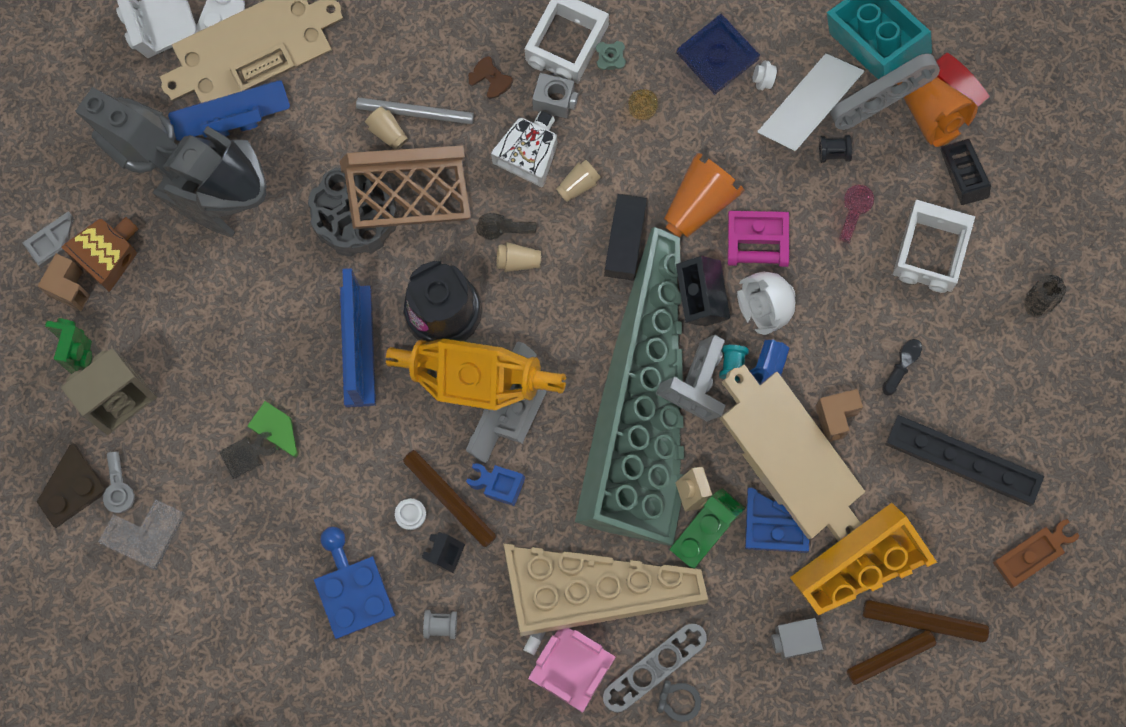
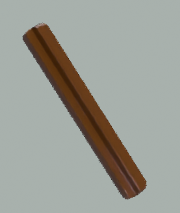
(449, 498)
(926, 621)

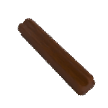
(891, 657)

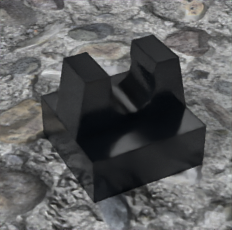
(444, 552)

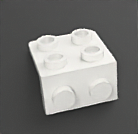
(155, 24)

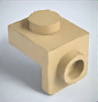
(694, 489)

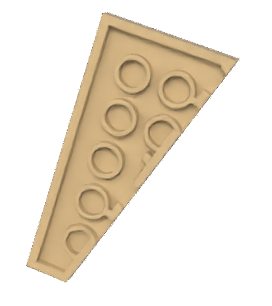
(582, 589)

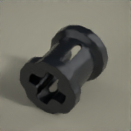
(835, 148)

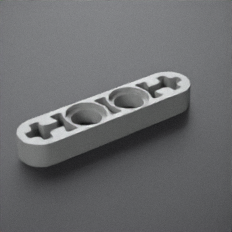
(912, 74)
(657, 671)

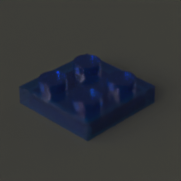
(718, 54)

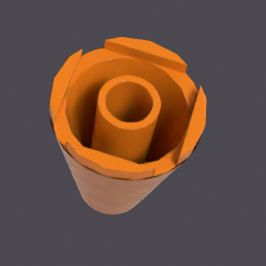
(940, 111)
(700, 197)

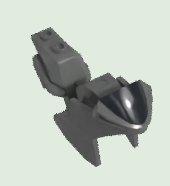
(144, 140)

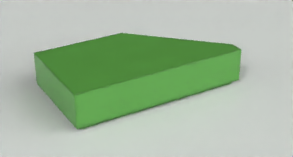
(279, 424)

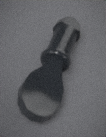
(908, 354)

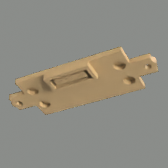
(250, 48)
(791, 454)

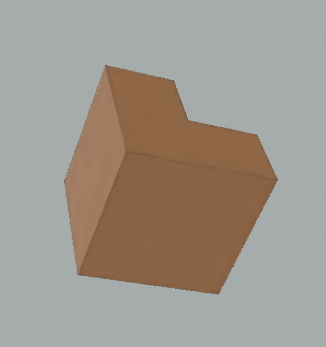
(61, 283)
(834, 411)

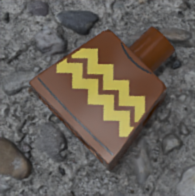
(103, 250)

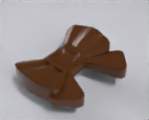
(499, 82)

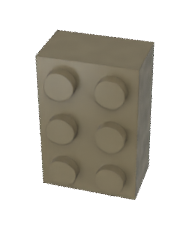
(108, 391)

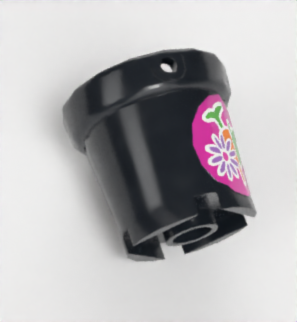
(441, 303)

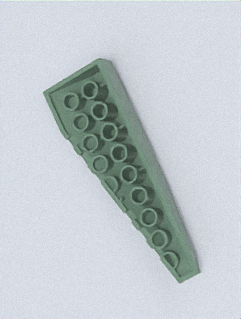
(637, 433)

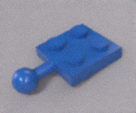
(354, 593)

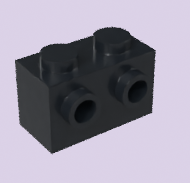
(703, 291)

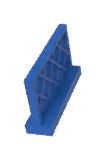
(357, 342)

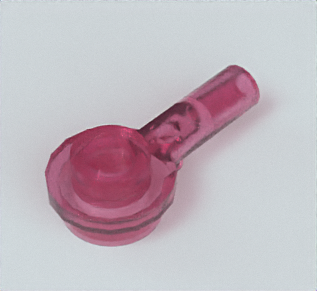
(858, 201)

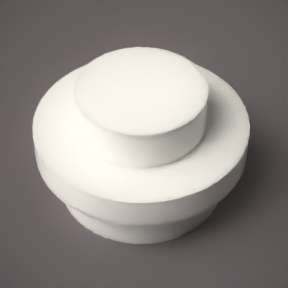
(764, 75)
(410, 514)

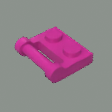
(758, 228)

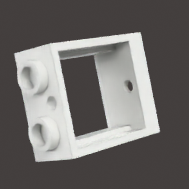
(579, 13)
(942, 219)

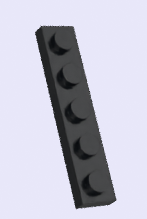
(964, 460)

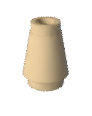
(386, 128)
(578, 181)
(516, 257)

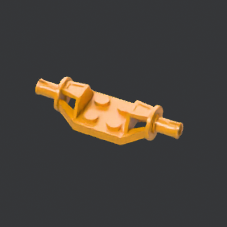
(474, 373)

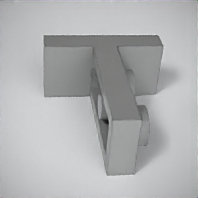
(692, 393)

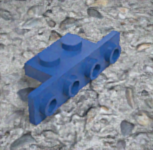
(230, 111)

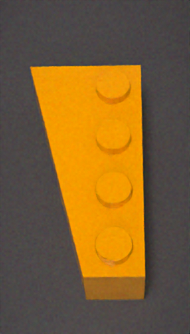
(863, 560)

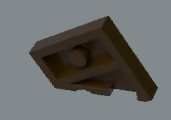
(70, 488)

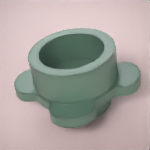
(616, 61)

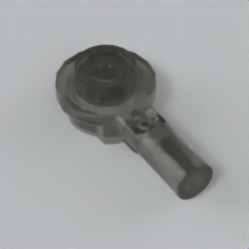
(494, 225)

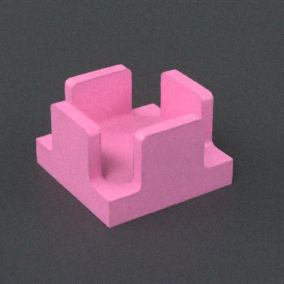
(571, 667)

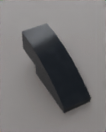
(625, 237)

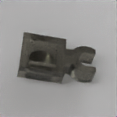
(244, 455)

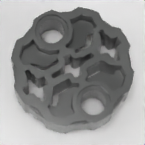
(350, 242)

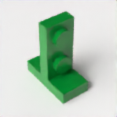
(707, 528)

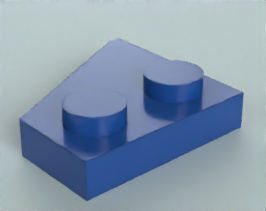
(771, 526)

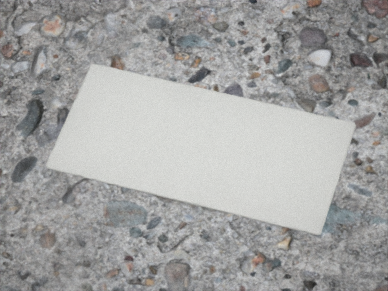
(810, 101)

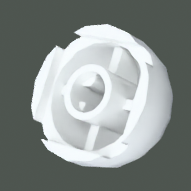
(767, 300)

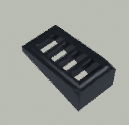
(971, 189)

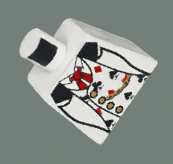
(528, 149)

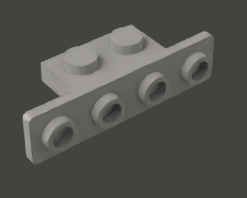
(507, 422)

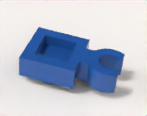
(500, 485)

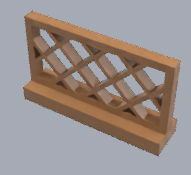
(404, 161)

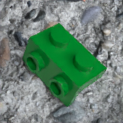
(73, 346)

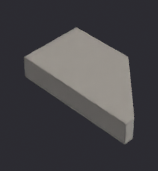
(49, 240)

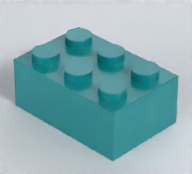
(879, 33)

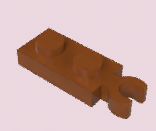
(1033, 554)

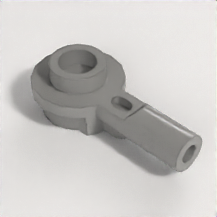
(118, 496)

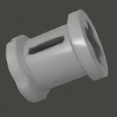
(440, 624)

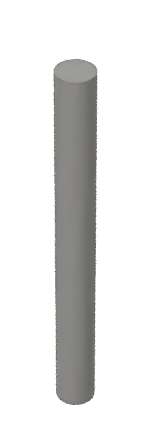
(416, 110)

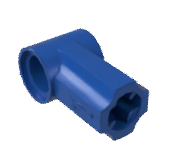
(770, 360)

